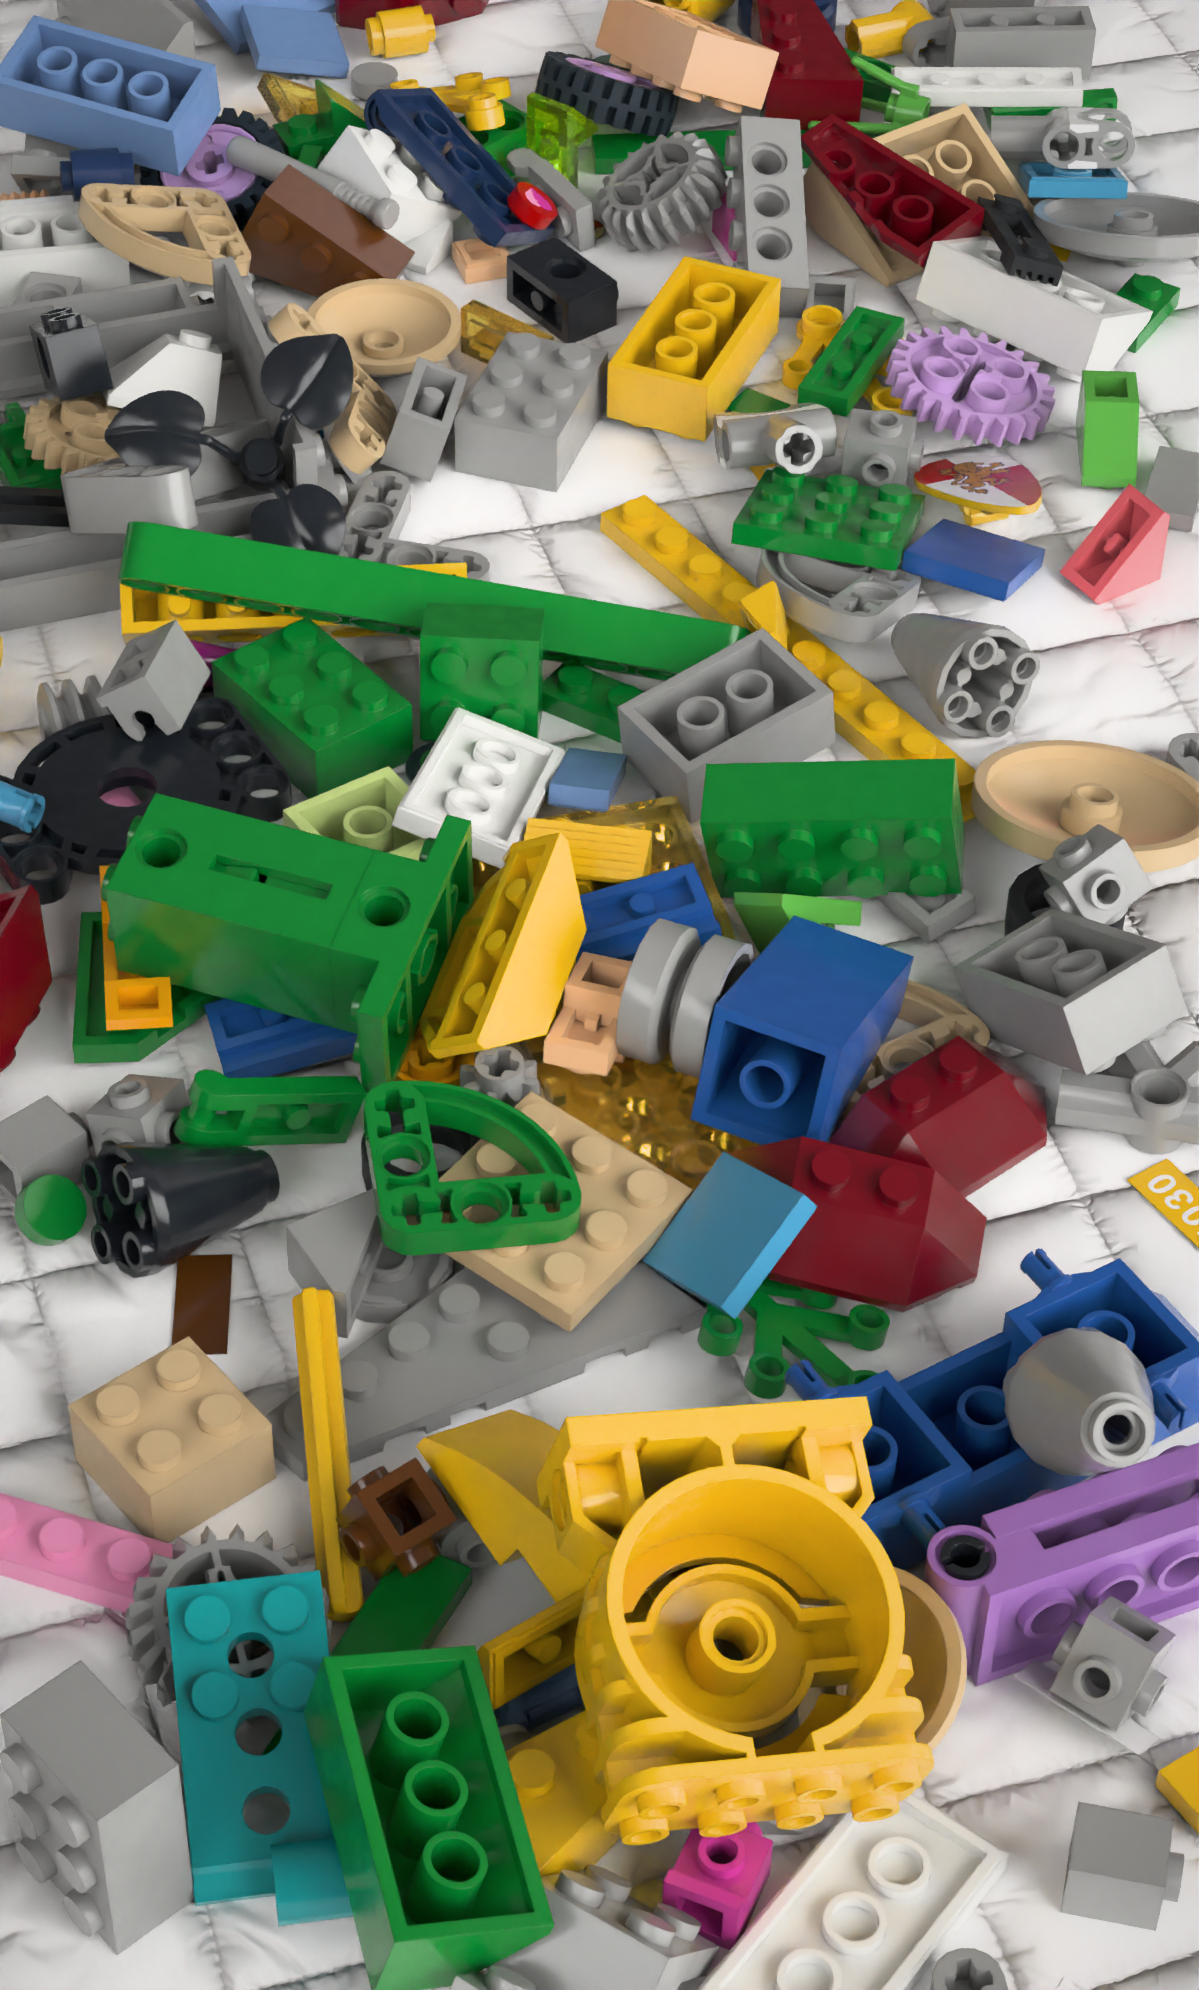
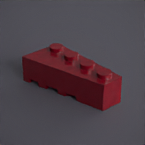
(812, 67)

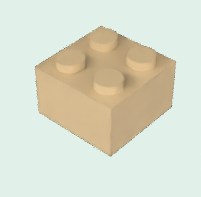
(172, 1441)

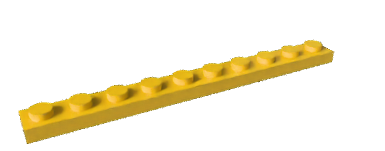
(713, 591)

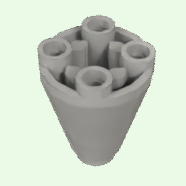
(966, 671)
(1080, 1403)

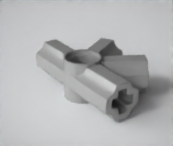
(1137, 1098)

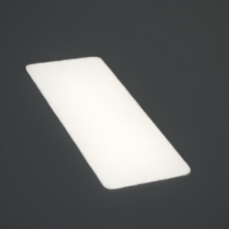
(1128, 1735)

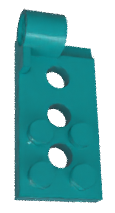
(221, 1778)

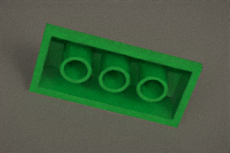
(424, 1815)

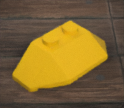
(509, 954)

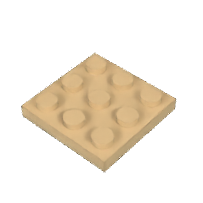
(621, 1218)

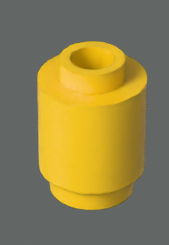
(400, 32)

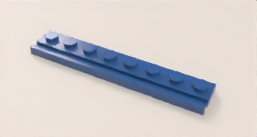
(616, 920)

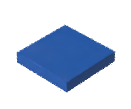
(973, 559)

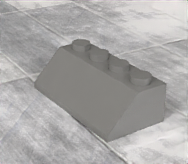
(144, 22)

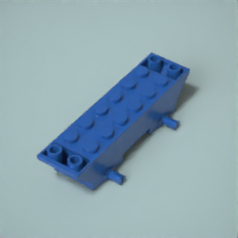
(942, 1435)

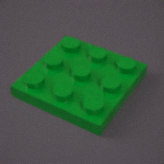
(830, 518)

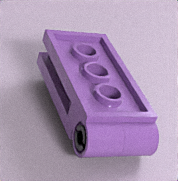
(1064, 1554)

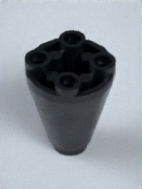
(171, 1199)

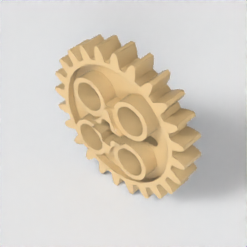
(69, 431)

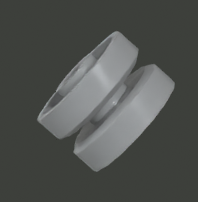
(674, 994)

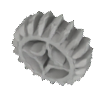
(662, 192)
(196, 1565)

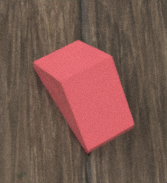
(1121, 549)

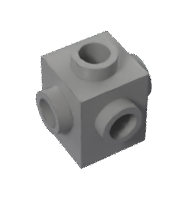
(881, 448)
(1094, 876)
(138, 1111)
(1112, 1663)

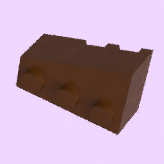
(316, 240)

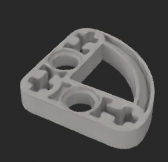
(865, 600)

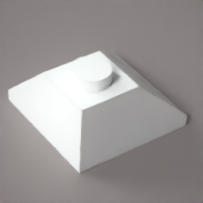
(170, 363)

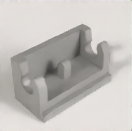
(157, 676)

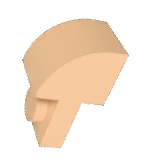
(587, 1024)

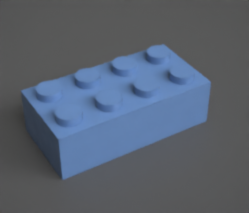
(107, 94)

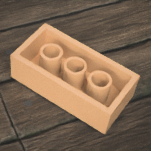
(686, 54)

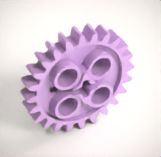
(1001, 401)

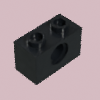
(562, 290)
(70, 354)

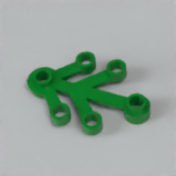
(796, 1330)

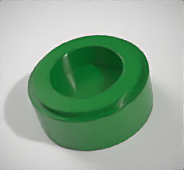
(50, 1210)

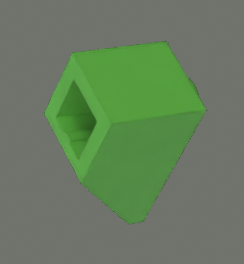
(1108, 428)

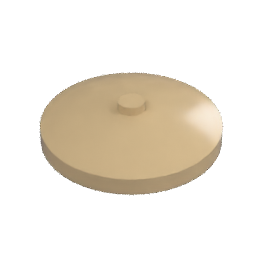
(1063, 788)

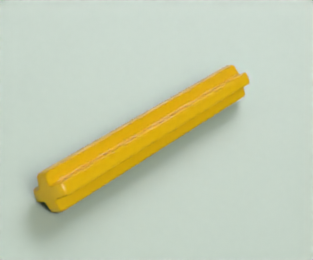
(326, 1446)

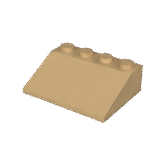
(945, 146)

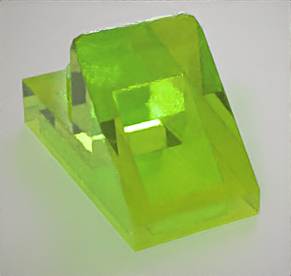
(556, 133)

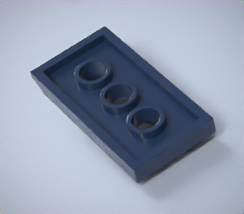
(454, 161)

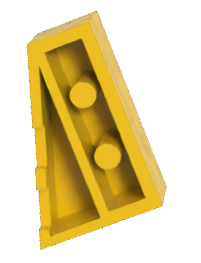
(561, 1796)

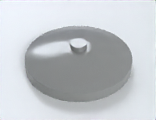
(1122, 230)

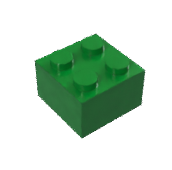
(483, 664)

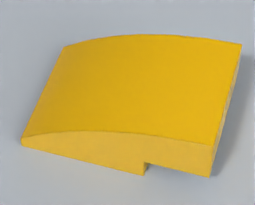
(492, 1479)

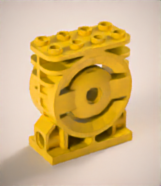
(778, 1515)

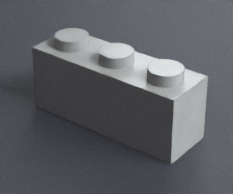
(1021, 37)

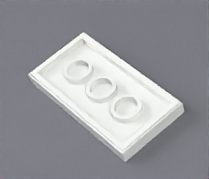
(481, 776)
(866, 1906)

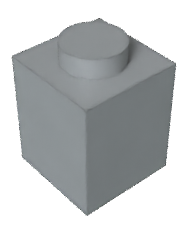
(41, 1143)
(1120, 1866)

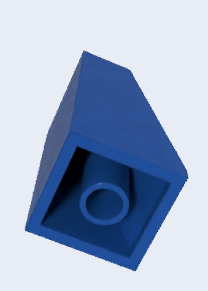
(798, 1034)

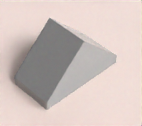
(337, 1253)

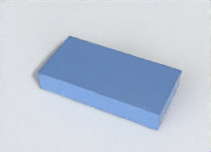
(587, 780)

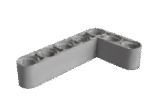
(111, 494)

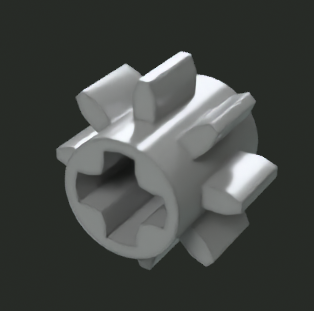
(501, 1075)

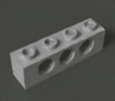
(769, 205)

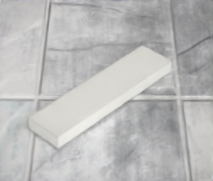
(996, 86)

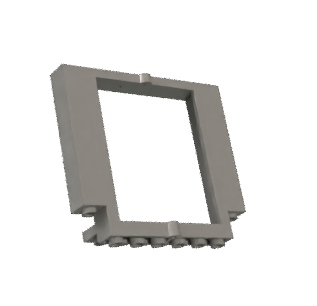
(77, 573)

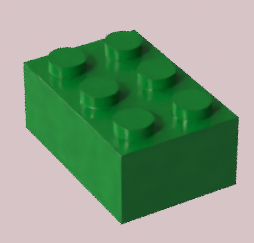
(316, 707)

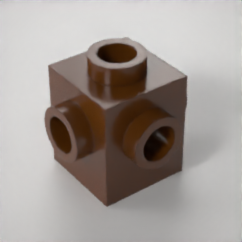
(394, 1520)

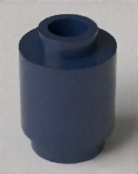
(95, 166)

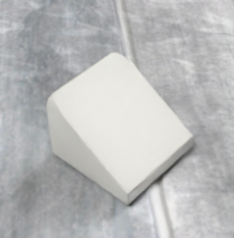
(431, 247)

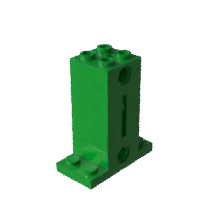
(291, 920)

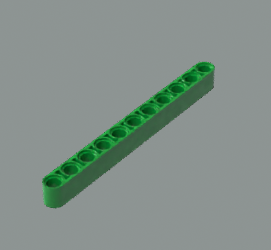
(396, 597)

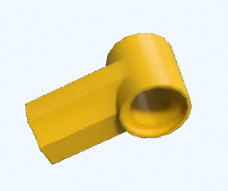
(884, 33)

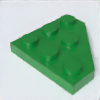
(90, 1039)

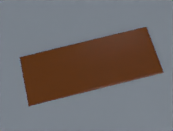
(203, 1301)

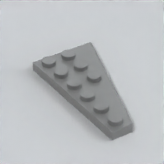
(476, 1348)

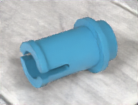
(20, 807)

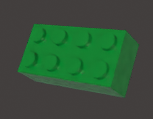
(834, 827)

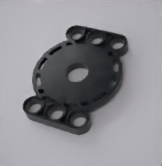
(98, 756)

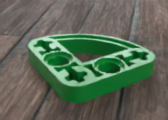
(425, 1197)

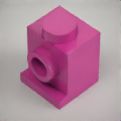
(720, 1881)

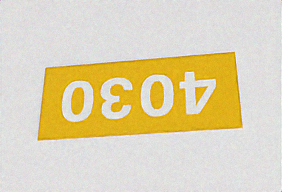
(1172, 1195)

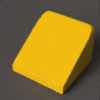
(765, 610)

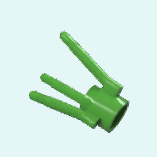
(899, 110)

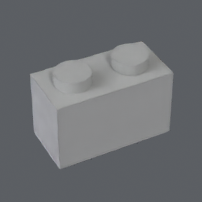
(424, 419)

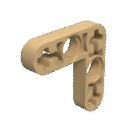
(366, 423)

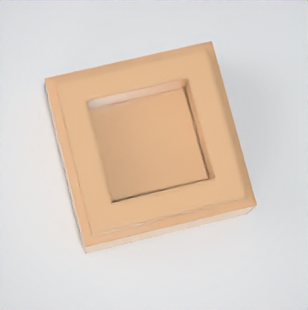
(479, 261)

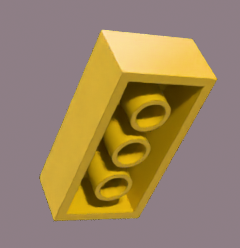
(693, 348)

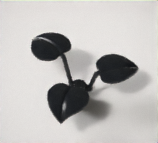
(303, 377)

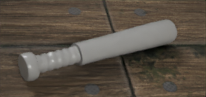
(270, 163)

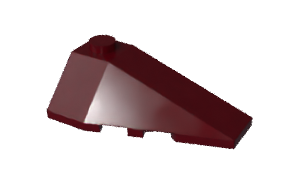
(889, 193)

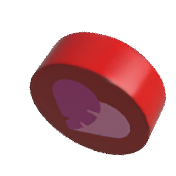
(532, 206)

